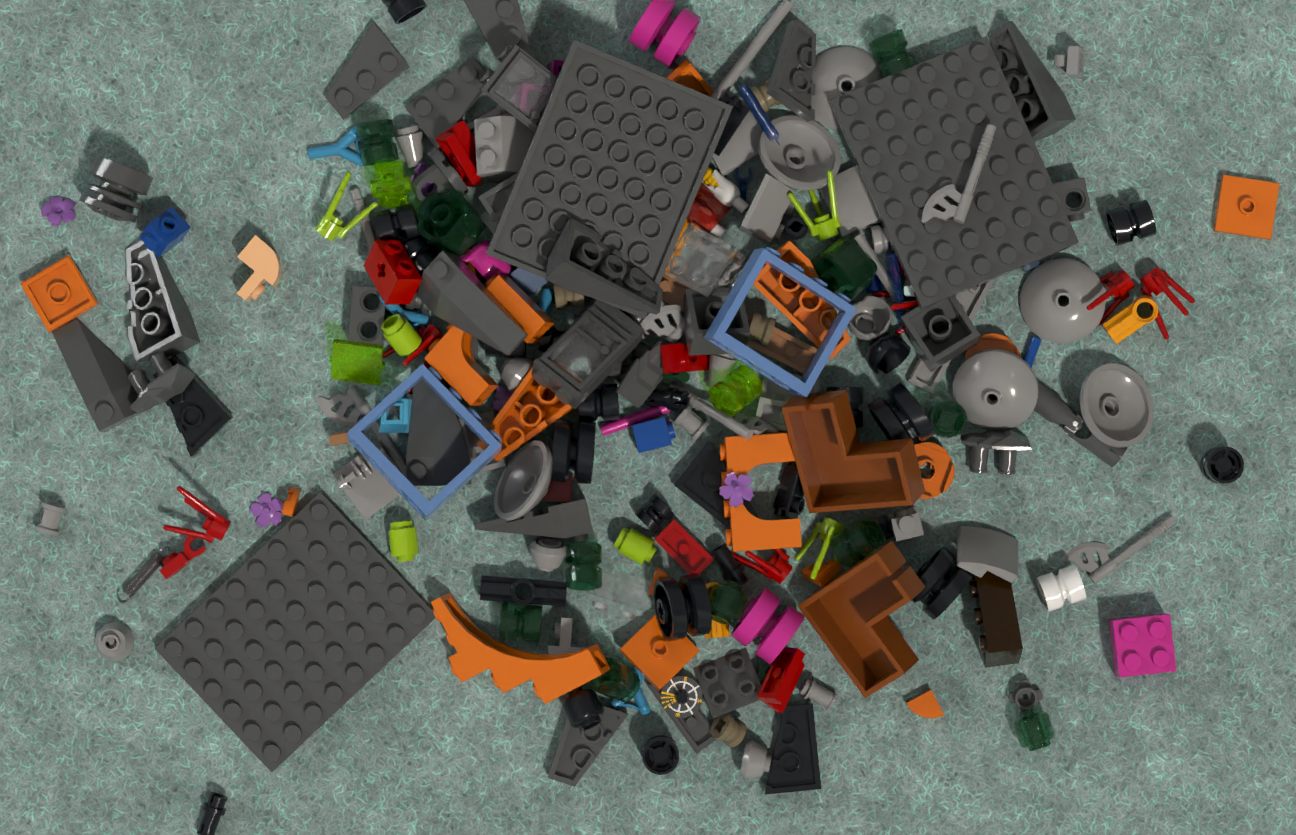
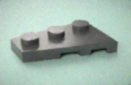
(792, 72)

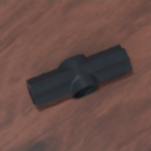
(504, 590)

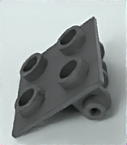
(728, 682)

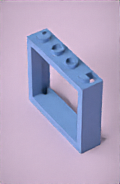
(718, 337)
(392, 474)

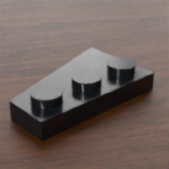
(197, 413)
(702, 484)
(795, 753)

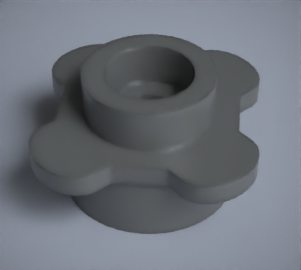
(1025, 688)

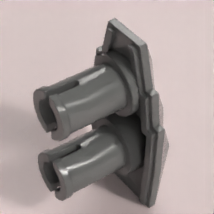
(643, 375)
(171, 382)
(1006, 441)

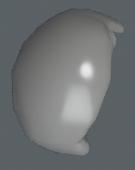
(876, 312)

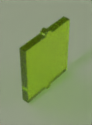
(357, 362)

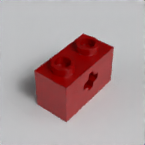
(392, 272)

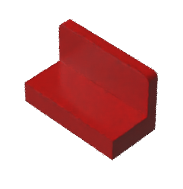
(460, 151)
(782, 679)

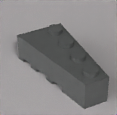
(500, 24)

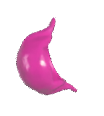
(485, 264)

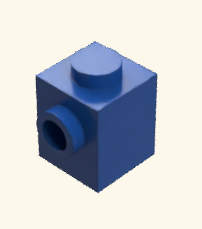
(165, 232)

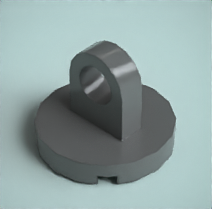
(441, 174)

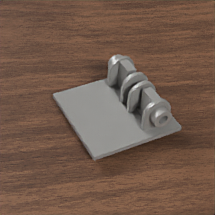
(365, 485)

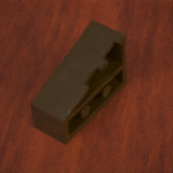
(997, 619)

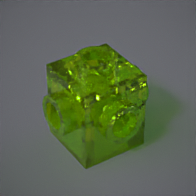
(390, 184)

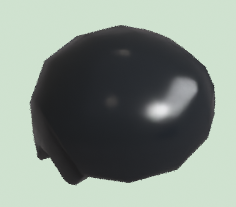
(887, 353)

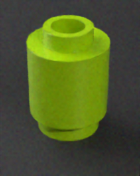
(401, 335)
(403, 540)
(635, 546)

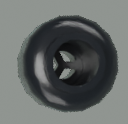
(583, 708)

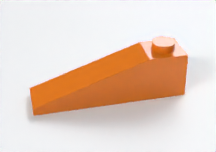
(798, 304)
(525, 415)

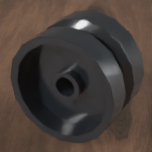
(903, 417)
(573, 451)
(941, 585)
(682, 607)

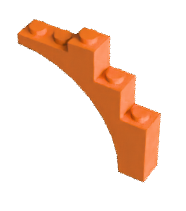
(510, 667)

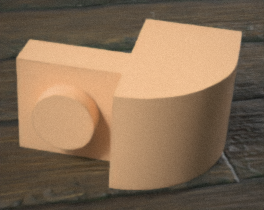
(266, 267)

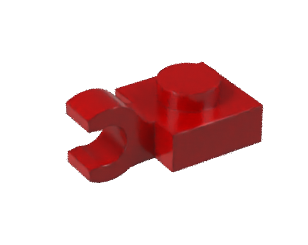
(176, 562)

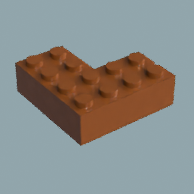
(839, 469)
(855, 622)

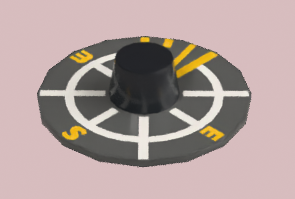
(681, 697)

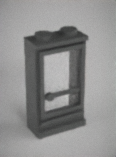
(519, 85)
(587, 353)

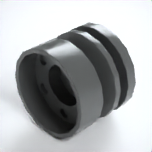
(115, 189)

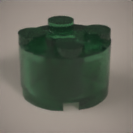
(449, 222)
(845, 267)

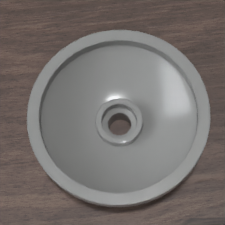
(833, 69)
(802, 154)
(1041, 306)
(997, 374)
(1126, 401)
(524, 481)

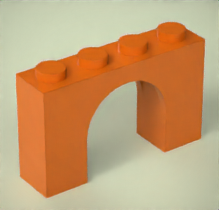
(453, 353)
(746, 530)

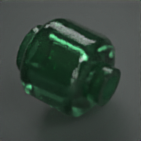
(727, 602)
(1033, 729)

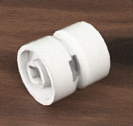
(1060, 588)

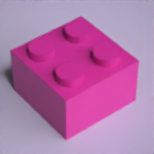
(1142, 645)

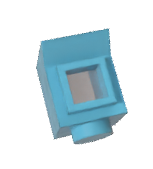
(397, 417)

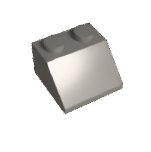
(500, 146)
(768, 210)

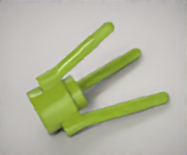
(331, 224)
(824, 225)
(827, 530)

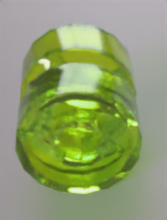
(736, 390)

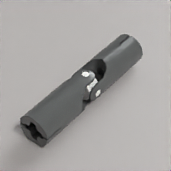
(1058, 412)

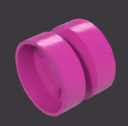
(671, 34)
(761, 621)

